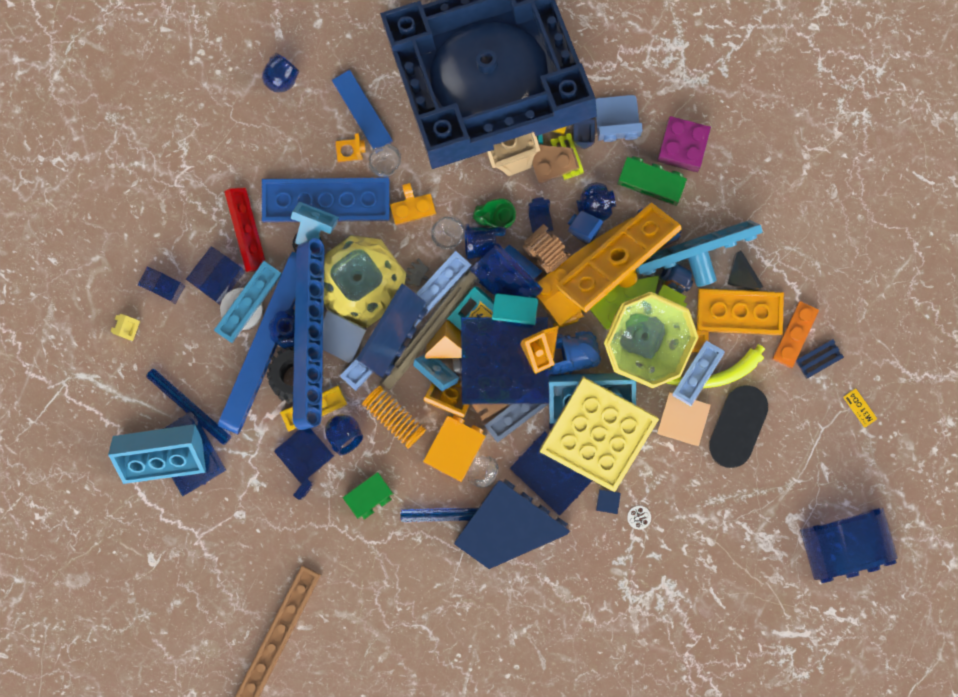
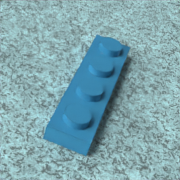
(248, 302)

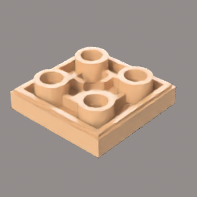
(683, 421)

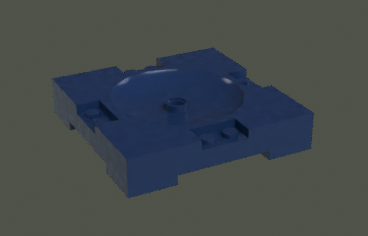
(486, 73)

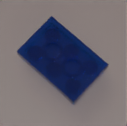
(504, 275)

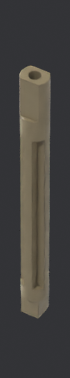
(430, 328)

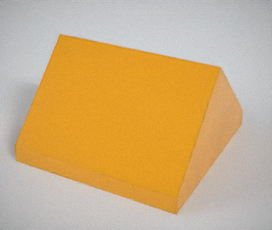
(447, 400)

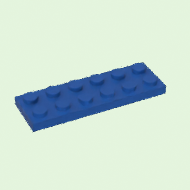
(344, 197)

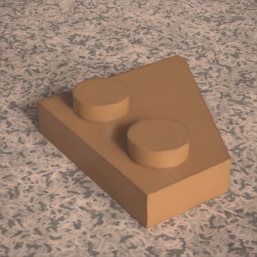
(554, 162)

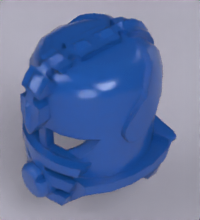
(577, 353)

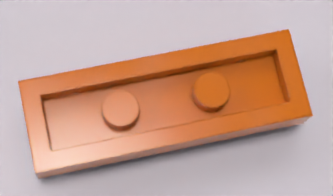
(795, 334)

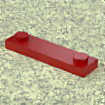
(245, 228)

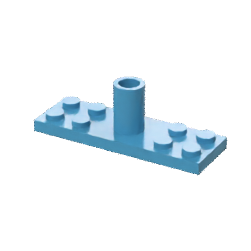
(697, 251)

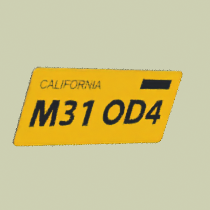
(860, 408)

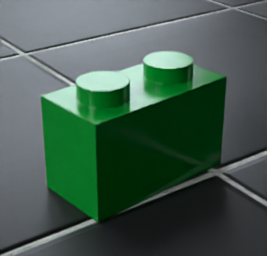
(368, 496)

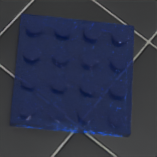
(496, 366)

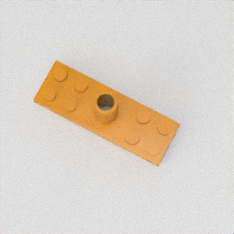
(619, 258)

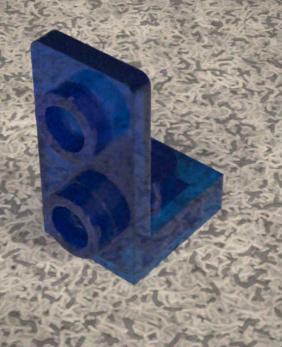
(539, 214)

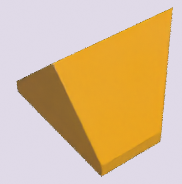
(445, 342)
(540, 349)

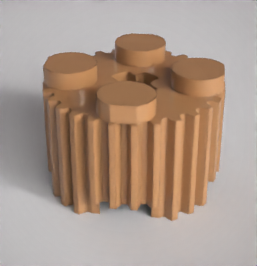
(546, 249)

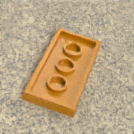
(740, 311)

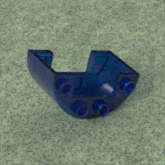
(849, 546)

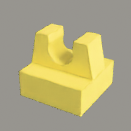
(125, 327)

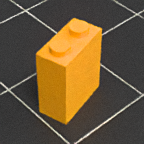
(455, 448)

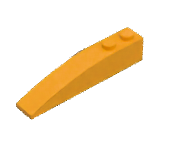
(554, 301)

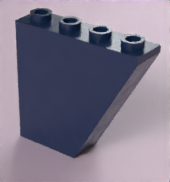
(508, 527)

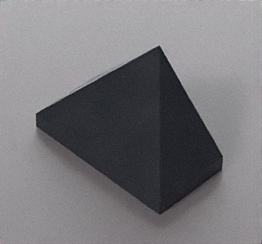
(742, 274)

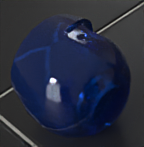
(279, 74)
(340, 430)

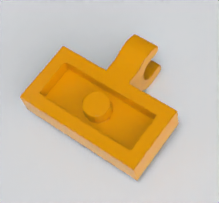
(412, 208)

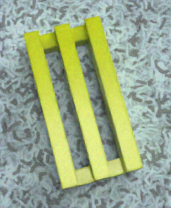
(561, 139)

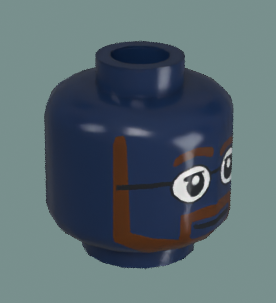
(677, 278)

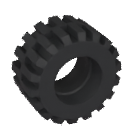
(276, 374)

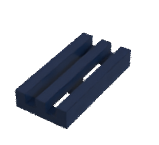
(835, 349)

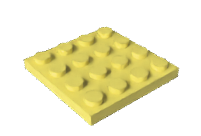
(598, 434)

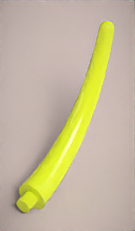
(733, 373)

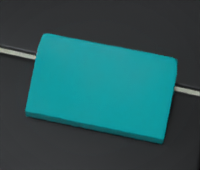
(515, 309)

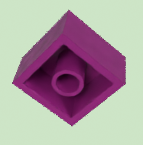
(683, 144)

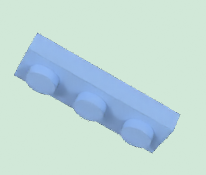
(698, 373)

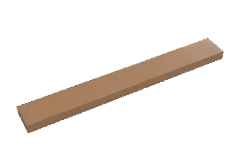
(279, 633)

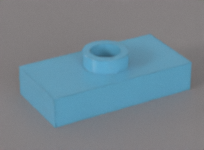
(436, 372)

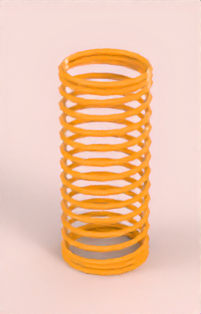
(413, 437)

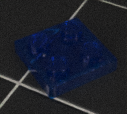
(304, 454)

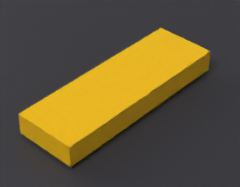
(331, 401)

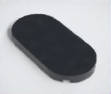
(738, 426)

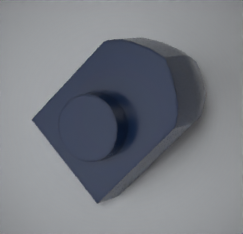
(584, 133)

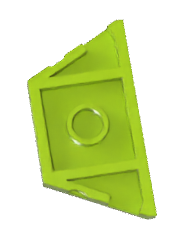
(609, 305)

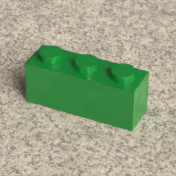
(652, 180)

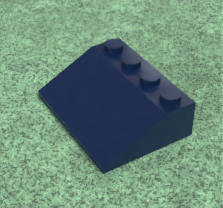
(392, 332)

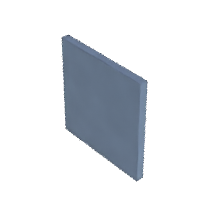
(341, 336)

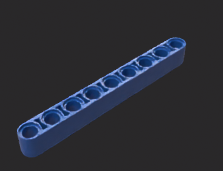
(308, 334)
(259, 354)

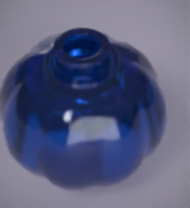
(597, 201)
(283, 326)

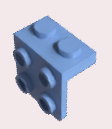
(618, 118)

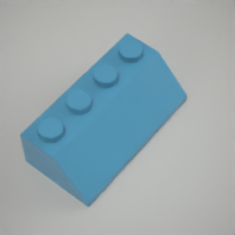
(563, 386)
(158, 454)

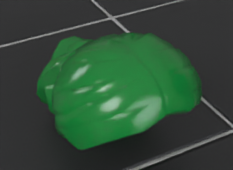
(495, 213)

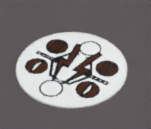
(639, 517)

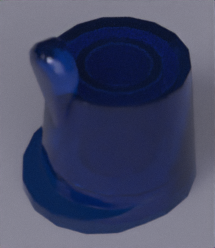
(480, 240)

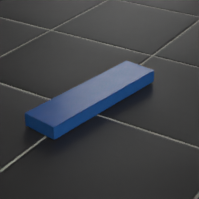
(362, 110)

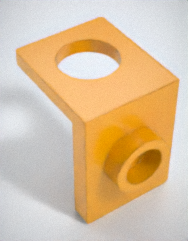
(358, 148)

